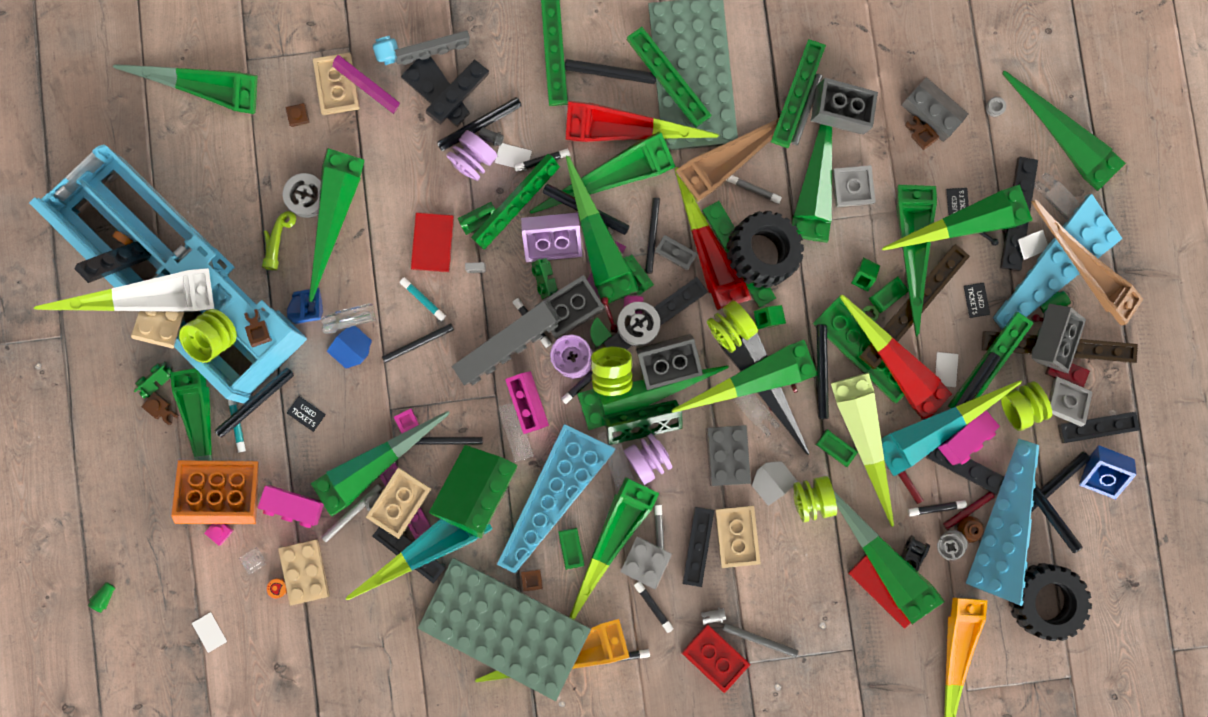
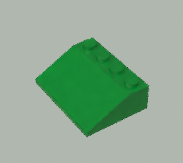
(473, 490)

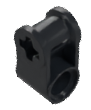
(914, 554)

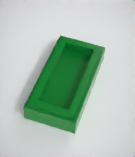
(888, 294)
(836, 448)
(571, 548)

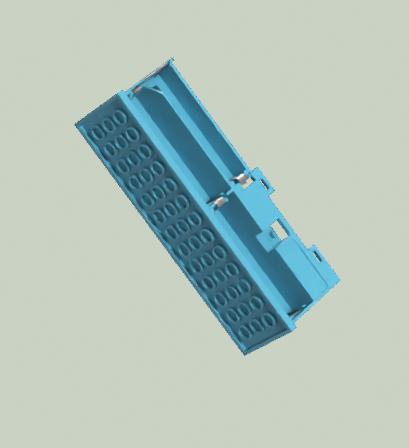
(87, 183)

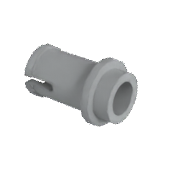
(715, 616)

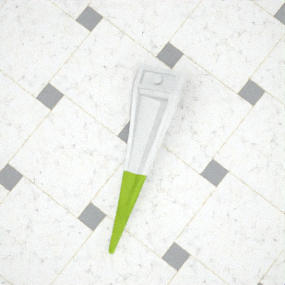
(173, 293)

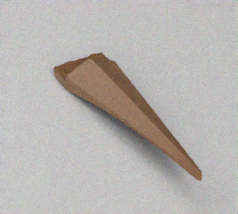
(710, 170)
(1110, 289)

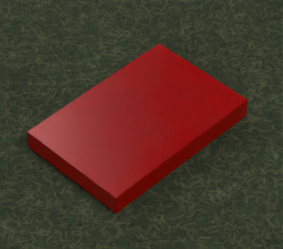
(432, 242)
(715, 658)

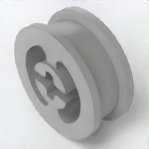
(302, 208)
(629, 311)

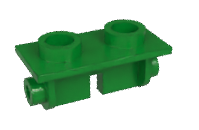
(474, 220)
(642, 280)
(545, 286)
(147, 385)

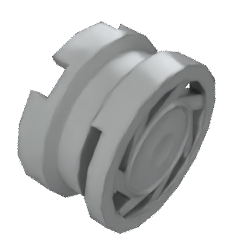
(951, 545)

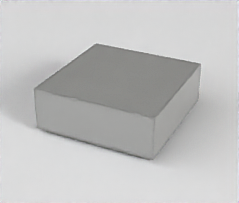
(475, 267)

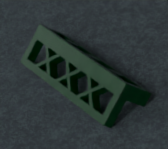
(643, 418)

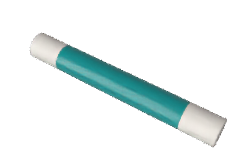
(424, 300)
(237, 430)

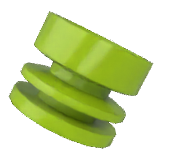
(735, 324)
(207, 335)
(611, 371)
(1026, 406)
(810, 500)

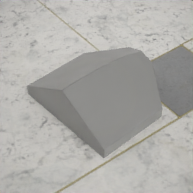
(773, 481)

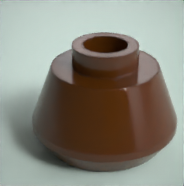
(971, 528)

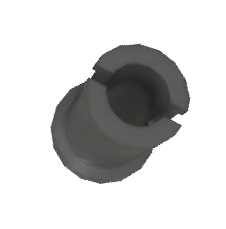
(490, 136)

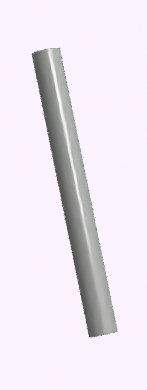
(349, 515)

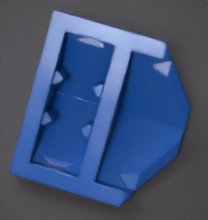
(302, 310)
(350, 347)

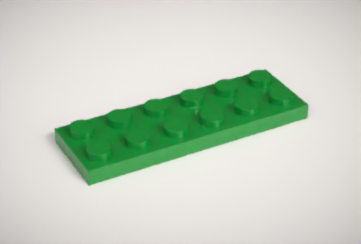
(851, 340)

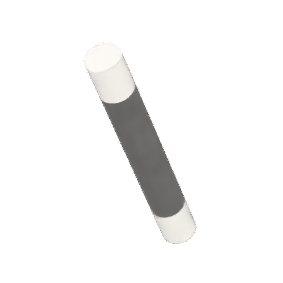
(754, 189)
(659, 526)

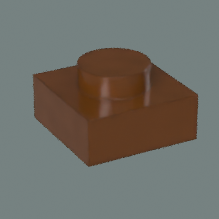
(297, 115)
(531, 580)

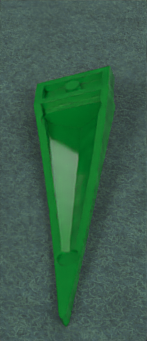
(1089, 154)
(638, 162)
(338, 185)
(814, 203)
(915, 211)
(596, 405)

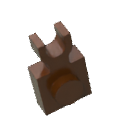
(922, 135)
(257, 330)
(158, 407)

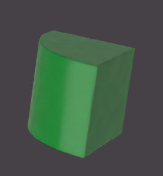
(865, 274)
(769, 317)
(599, 333)

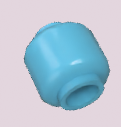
(384, 50)

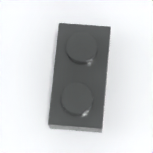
(675, 252)

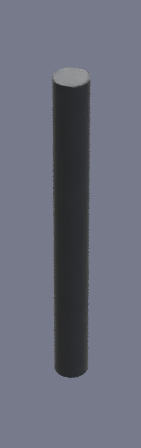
(652, 235)
(417, 343)
(450, 441)

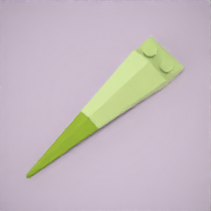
(859, 410)

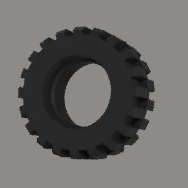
(780, 233)
(1073, 611)

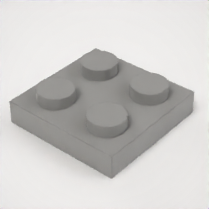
(853, 186)
(1070, 401)
(646, 562)

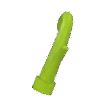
(271, 261)

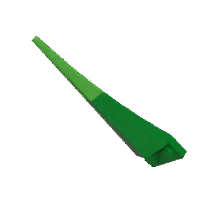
(608, 266)

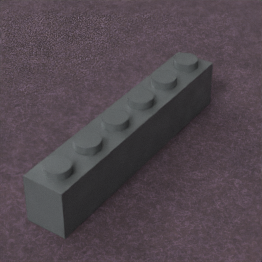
(506, 343)

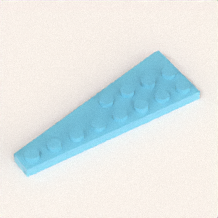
(1053, 267)
(564, 476)
(1004, 545)

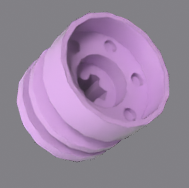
(472, 155)
(562, 351)
(648, 458)

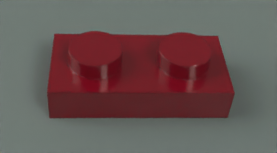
(1076, 375)

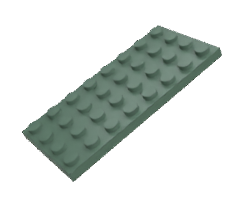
(696, 44)
(504, 629)

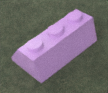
(551, 237)

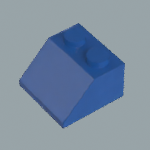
(1108, 472)

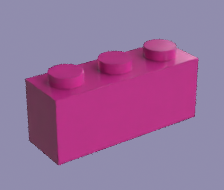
(527, 402)
(969, 439)
(290, 506)

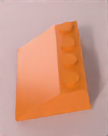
(215, 492)

